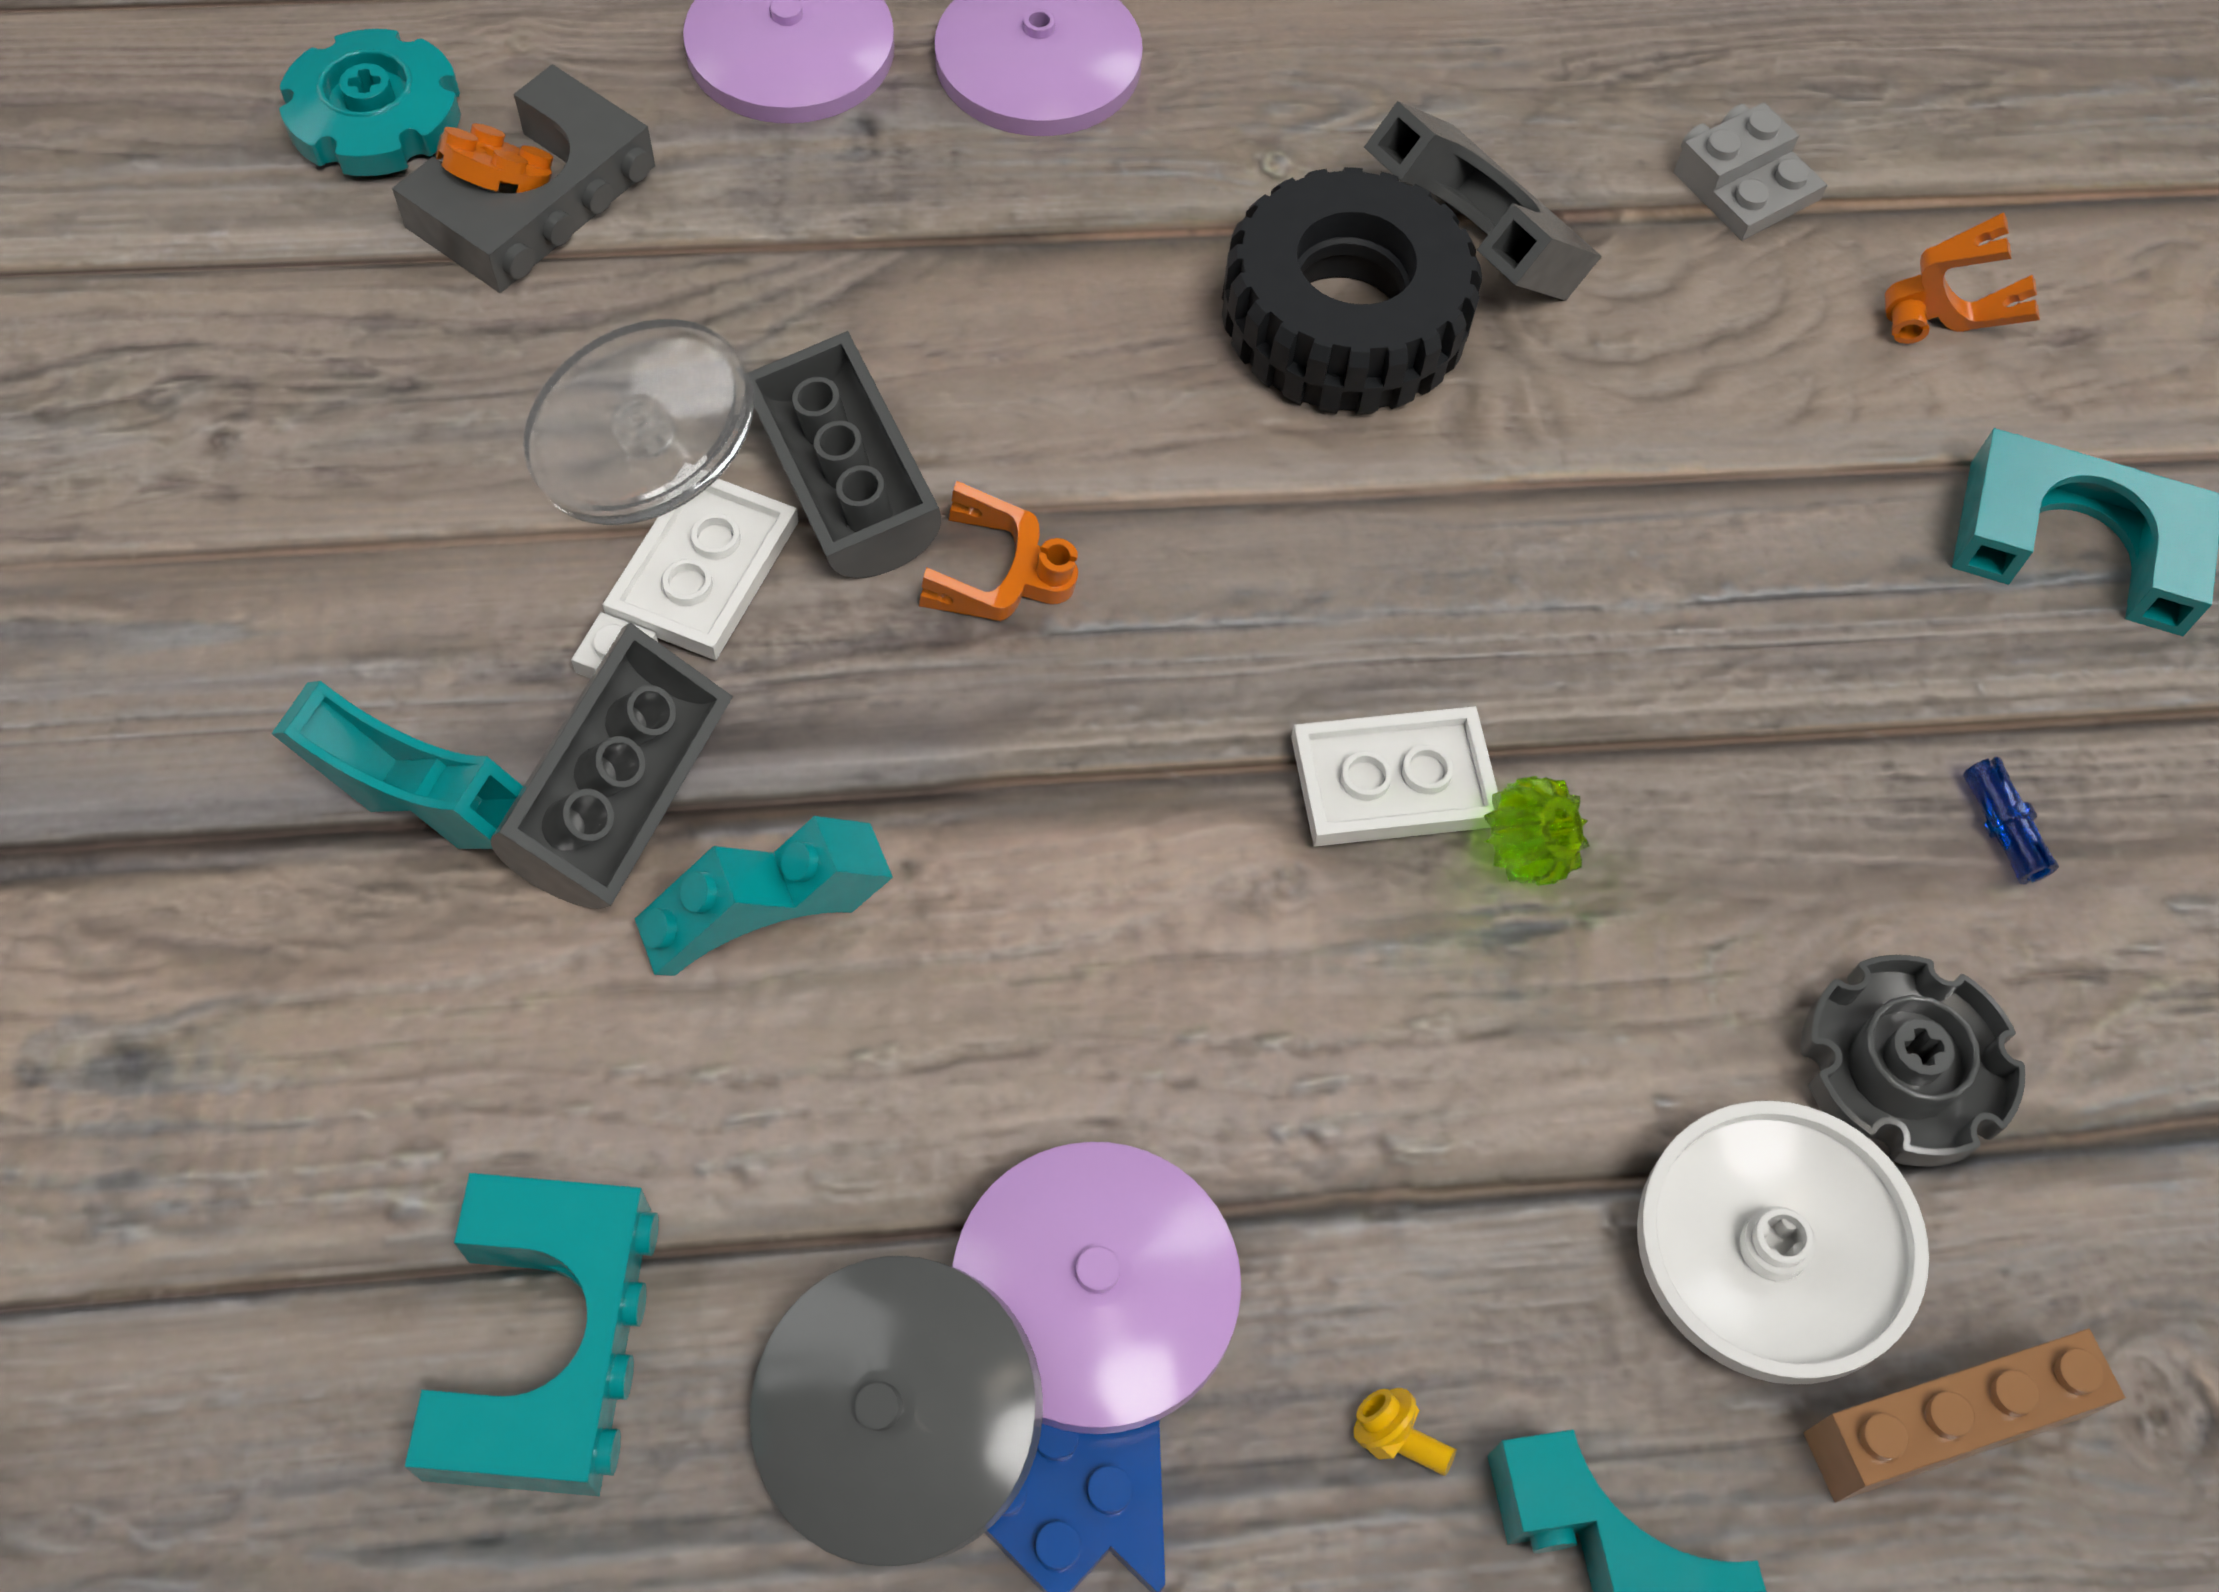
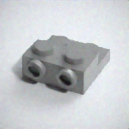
(1748, 170)

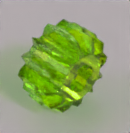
(1536, 830)

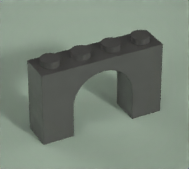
(509, 233)
(1522, 233)

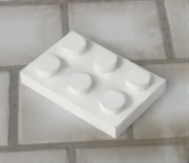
(702, 567)
(1394, 775)

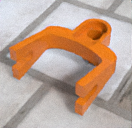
(1929, 296)
(1037, 571)

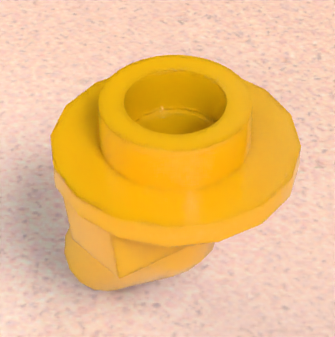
(1387, 1428)

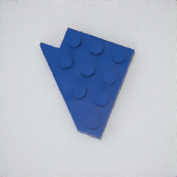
(1084, 1501)

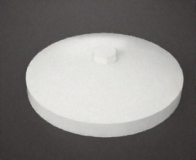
(1782, 1242)

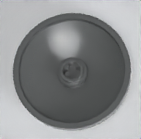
(896, 1411)

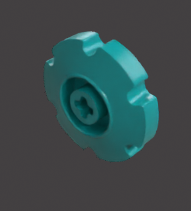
(369, 101)

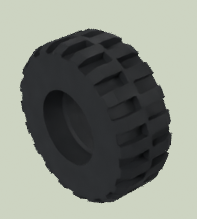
(1362, 231)

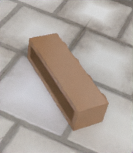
(1962, 1415)

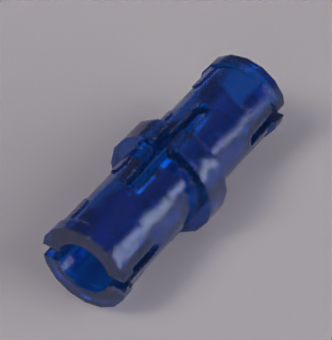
(2010, 820)

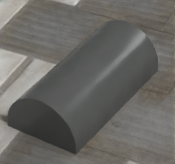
(845, 458)
(610, 772)

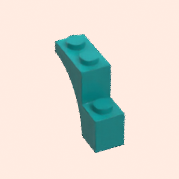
(392, 771)
(735, 891)
(1552, 1495)

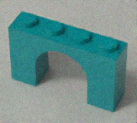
(2161, 521)
(563, 1430)

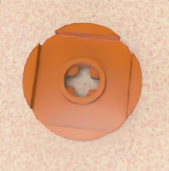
(488, 160)

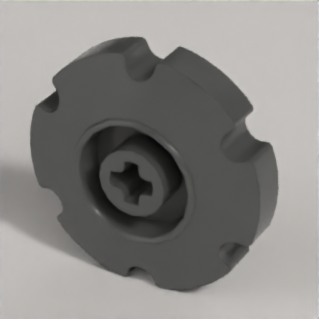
(1913, 1059)

